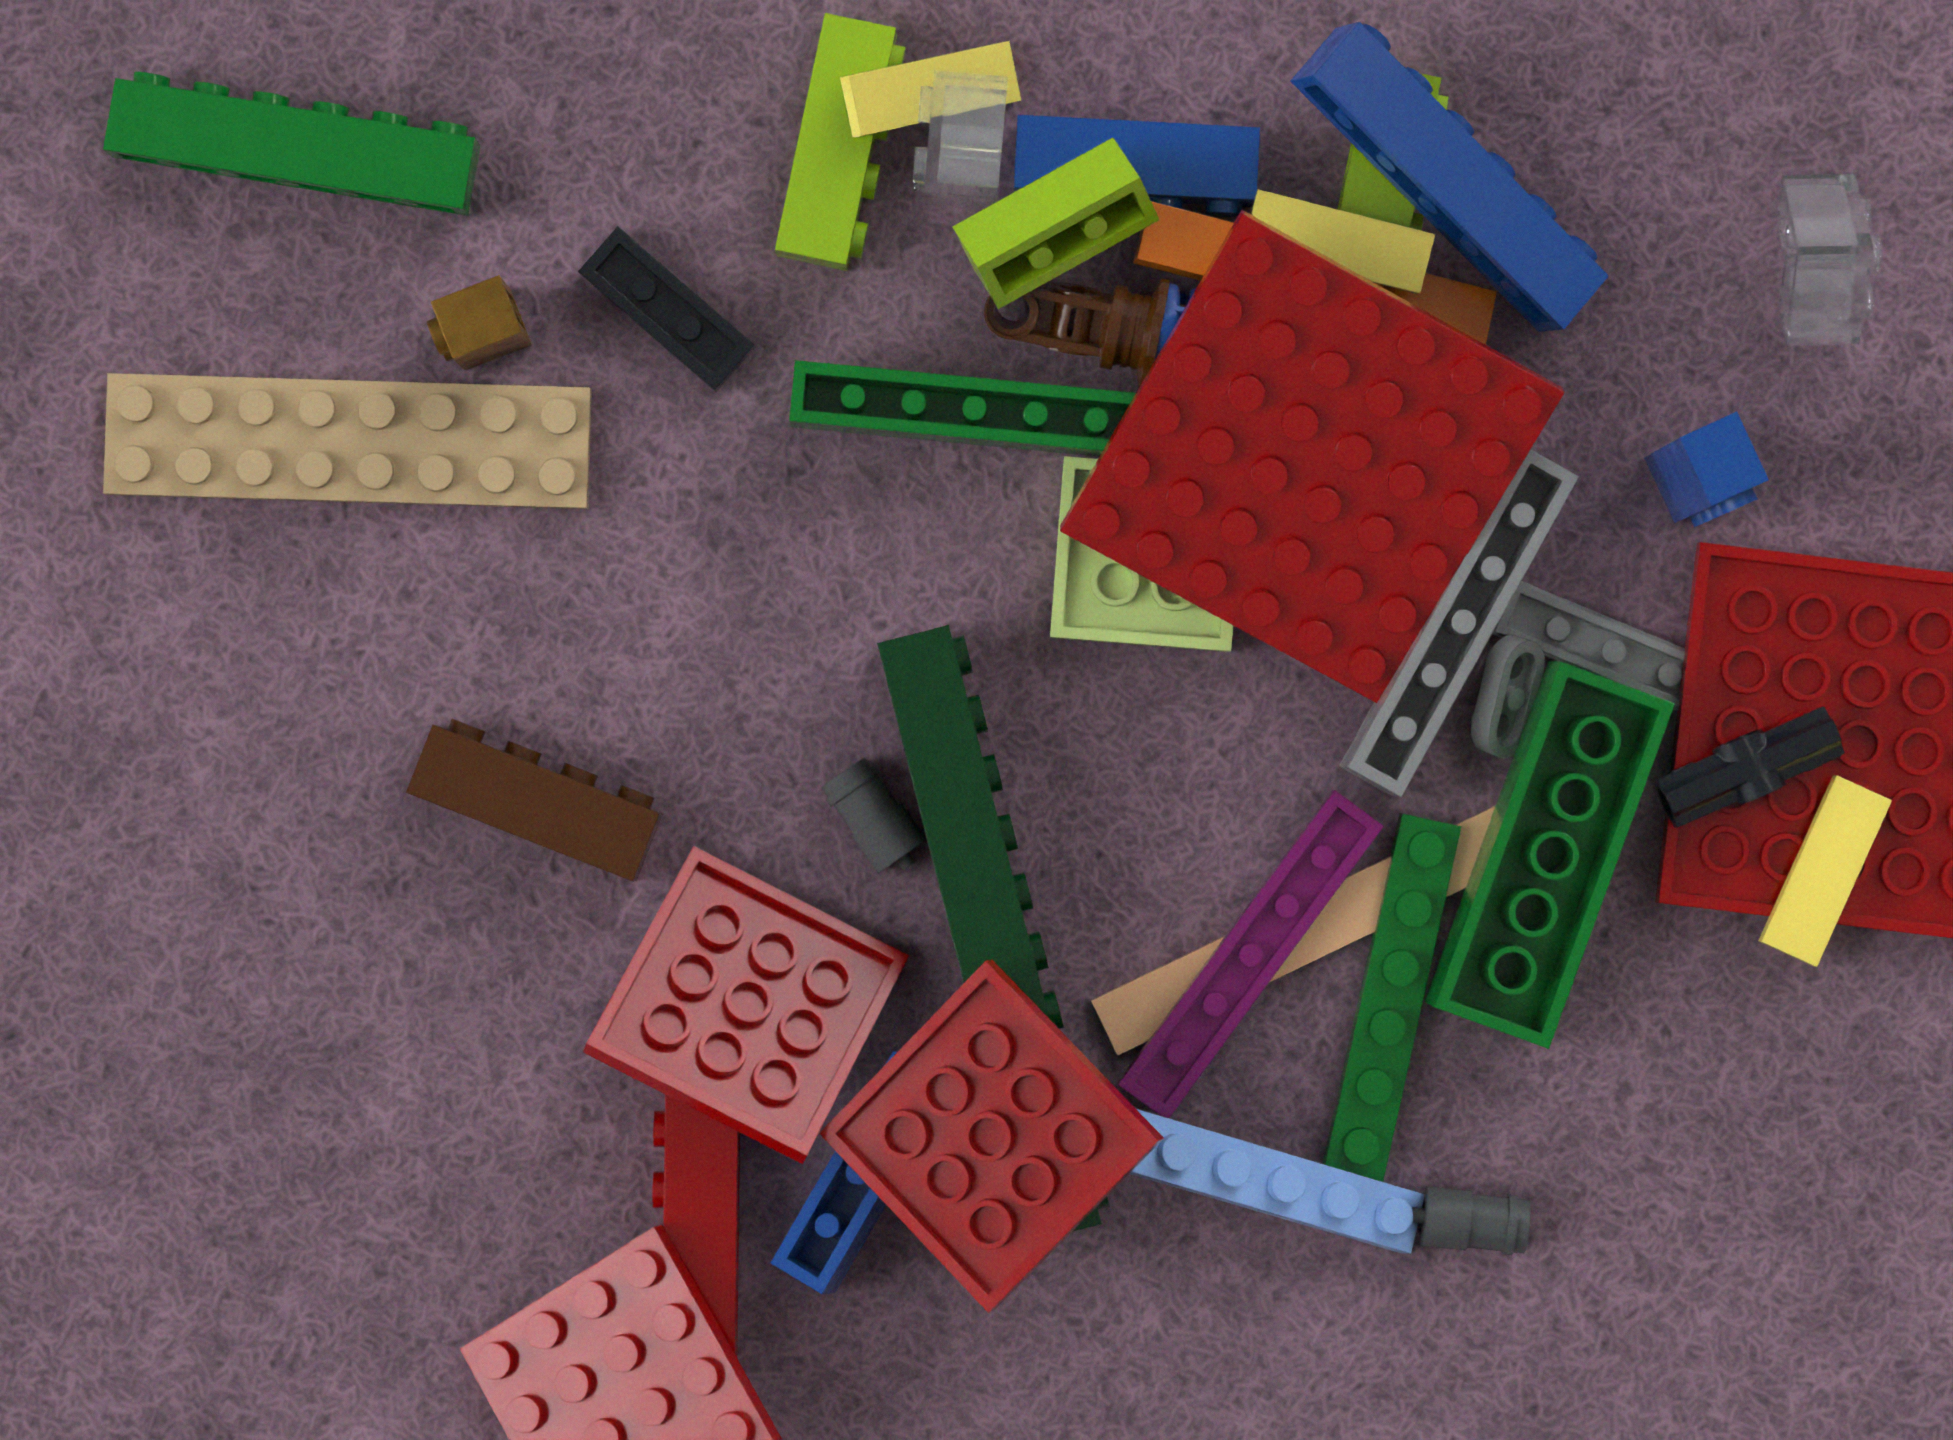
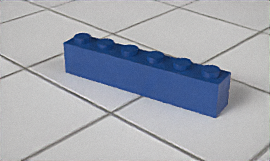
(1450, 176)

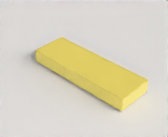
(891, 95)
(1368, 246)
(1825, 870)

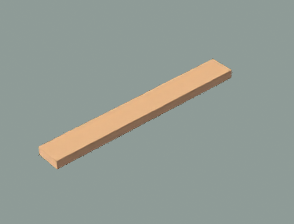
(1139, 1006)

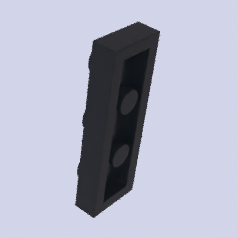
(666, 309)

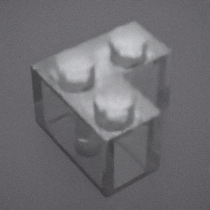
(964, 140)
(1826, 259)

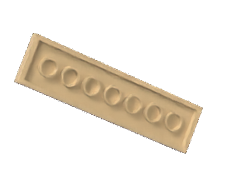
(347, 441)

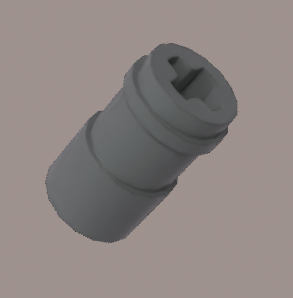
(876, 819)
(1469, 1220)

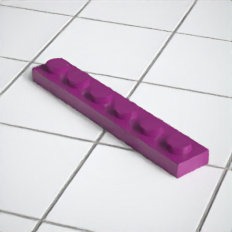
(1250, 954)

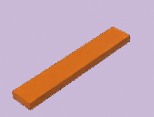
(1189, 241)

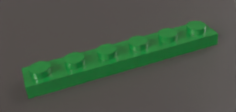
(1391, 996)

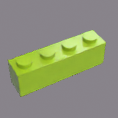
(829, 165)

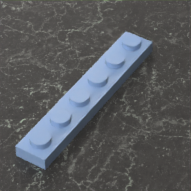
(1281, 1185)

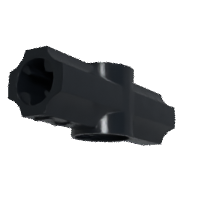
(1749, 767)

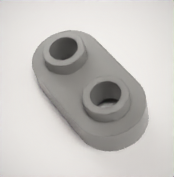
(1506, 694)

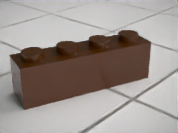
(535, 802)

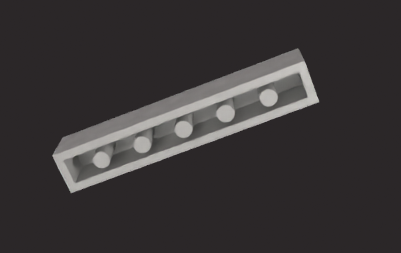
(1453, 637)

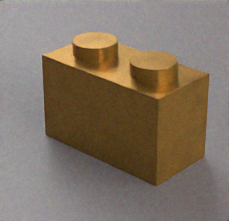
(478, 324)

